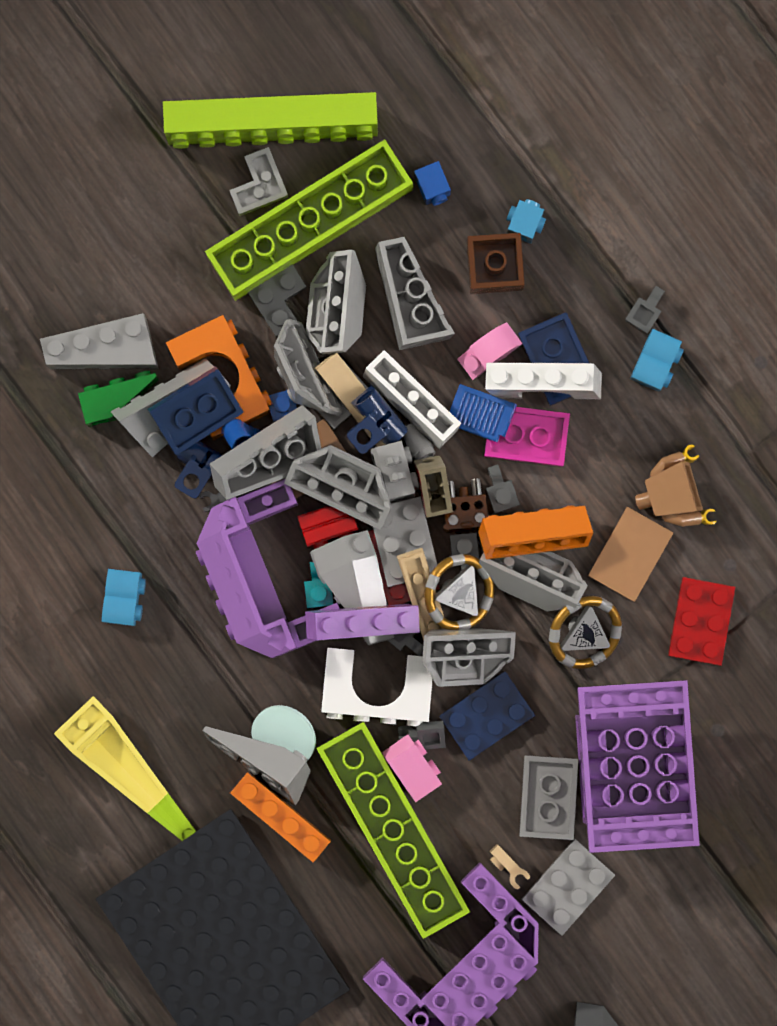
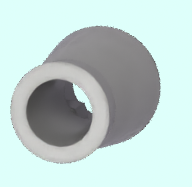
(418, 444)

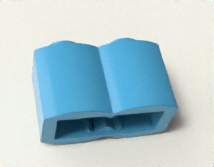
(656, 360)
(122, 597)

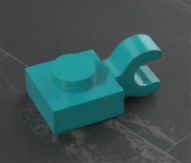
(316, 592)

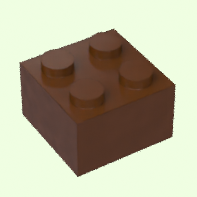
(495, 263)

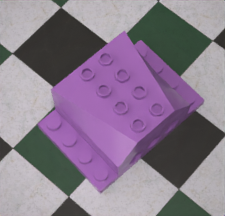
(636, 766)

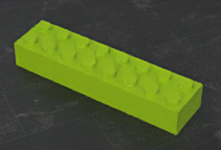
(270, 119)
(310, 219)
(393, 830)

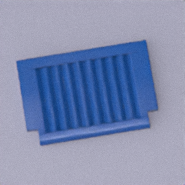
(482, 413)

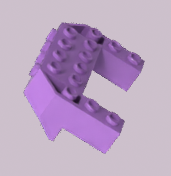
(241, 575)
(480, 977)

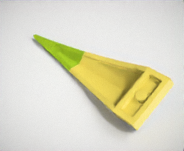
(106, 749)

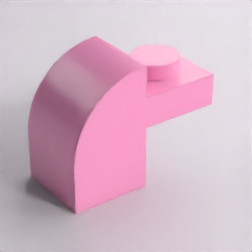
(489, 349)

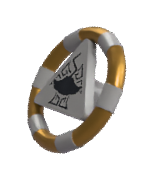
(459, 592)
(585, 633)

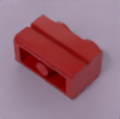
(326, 525)

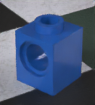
(432, 184)

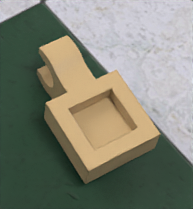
(502, 860)

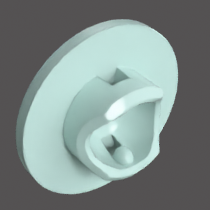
(285, 728)

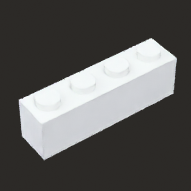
(411, 399)

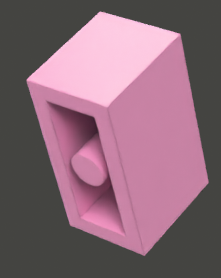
(411, 767)

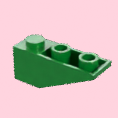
(100, 401)

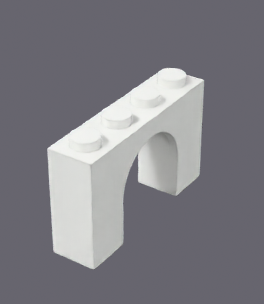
(512, 379)
(341, 698)

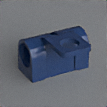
(378, 419)
(198, 463)

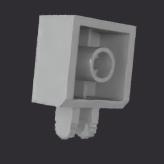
(393, 464)

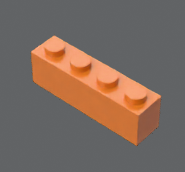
(535, 532)
(280, 816)

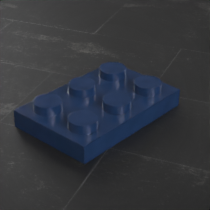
(553, 343)
(195, 410)
(487, 715)

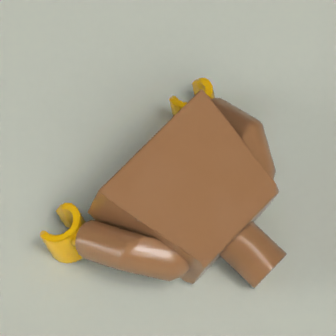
(674, 491)

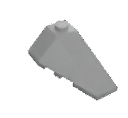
(352, 574)
(279, 767)

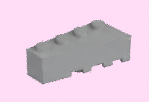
(411, 303)
(103, 346)
(138, 419)
(266, 454)

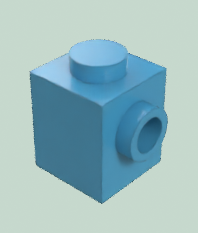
(526, 219)

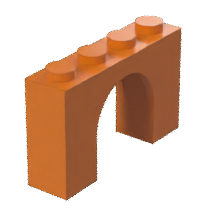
(218, 339)

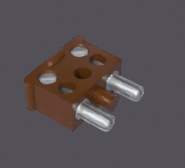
(466, 520)

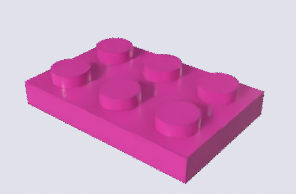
(532, 438)

